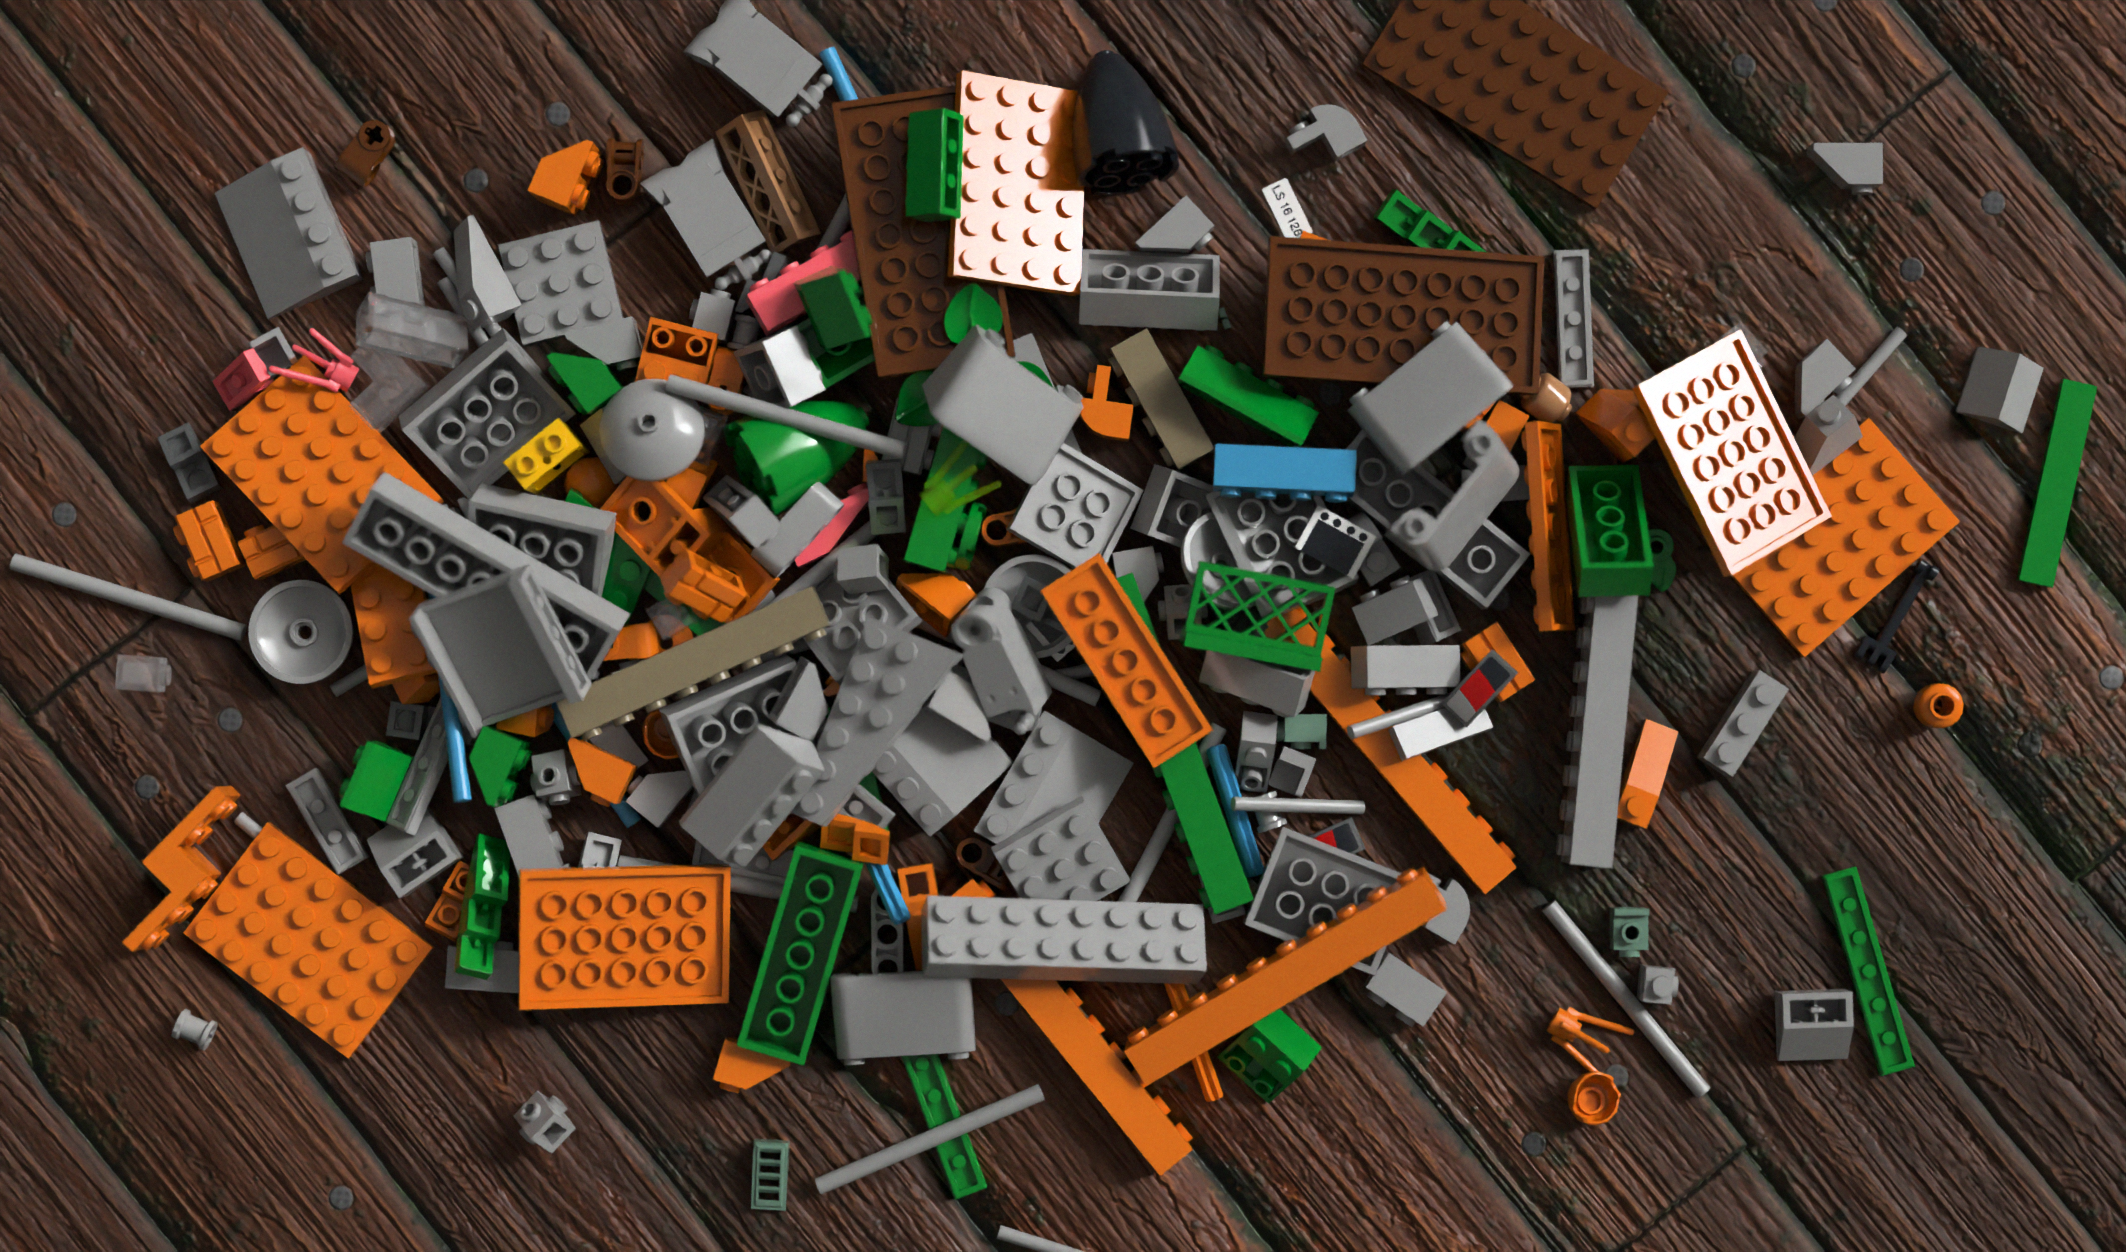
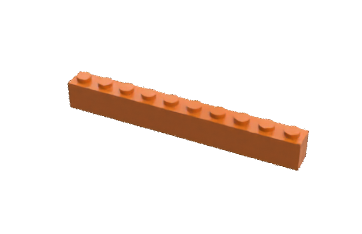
(1413, 780)
(1285, 975)
(1097, 1062)

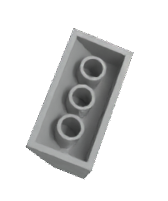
(1149, 289)
(753, 794)

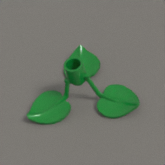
(964, 311)

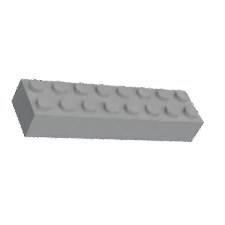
(449, 553)
(1598, 730)
(1063, 940)

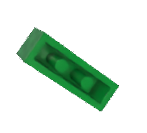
(934, 165)

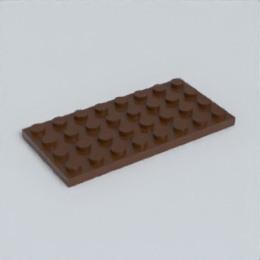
(1520, 87)
(898, 256)
(1372, 307)

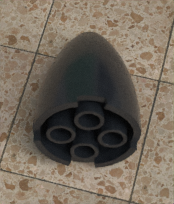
(1119, 130)

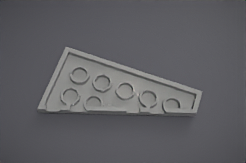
(875, 704)

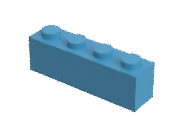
(1284, 471)

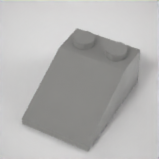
(1170, 505)

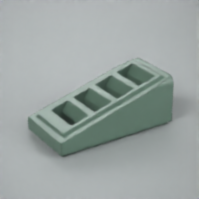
(771, 1146)

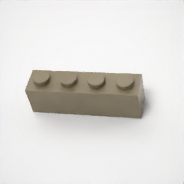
(1161, 400)

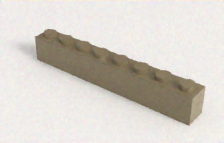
(695, 662)

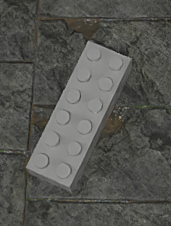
(1385, 496)

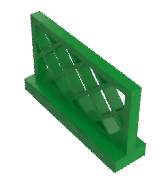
(1254, 646)

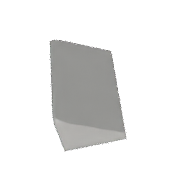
(1441, 625)

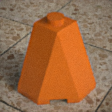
(1617, 422)

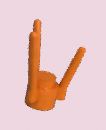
(1565, 1026)

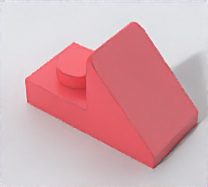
(242, 379)

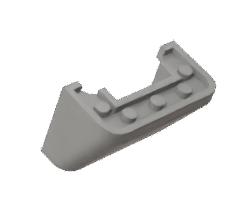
(1429, 398)
(1001, 405)
(1440, 540)
(901, 1015)

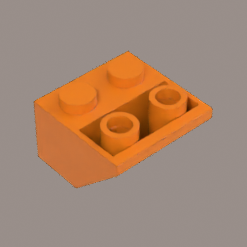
(565, 176)
(676, 351)

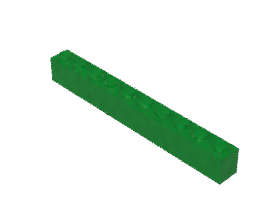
(1198, 811)

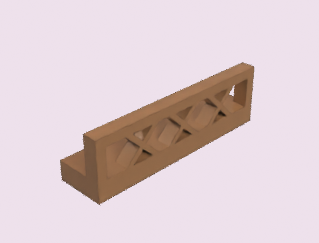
(772, 177)

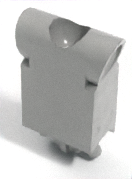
(759, 60)
(709, 215)
(1001, 660)

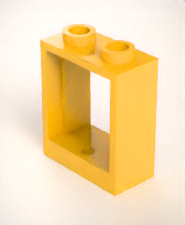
(535, 460)

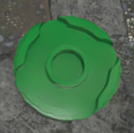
(970, 536)

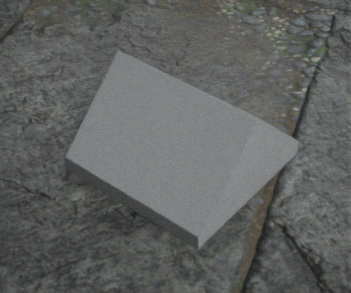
(2000, 388)

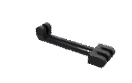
(1878, 647)

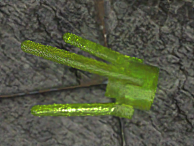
(940, 495)

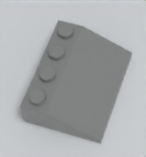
(288, 233)
(484, 413)
(555, 532)
(1264, 540)
(718, 719)
(938, 770)
(1049, 773)
(1309, 885)

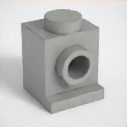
(1657, 984)

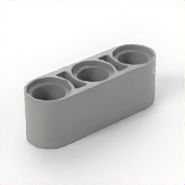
(798, 529)
(881, 950)

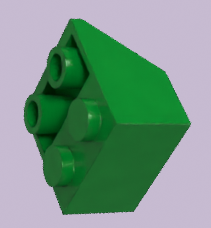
(833, 307)
(587, 378)
(497, 762)
(375, 779)
(1270, 1054)

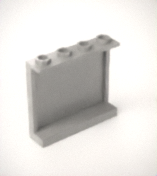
(499, 649)

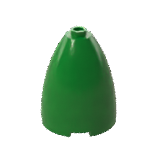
(786, 462)

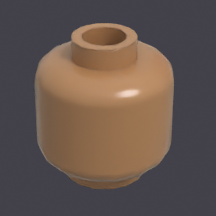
(1551, 402)

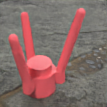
(339, 372)

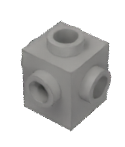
(1174, 609)
(555, 777)
(544, 1121)

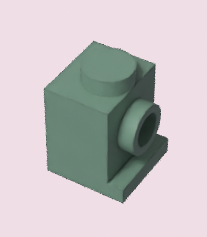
(1303, 730)
(1619, 920)

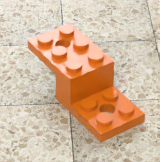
(676, 527)
(183, 869)

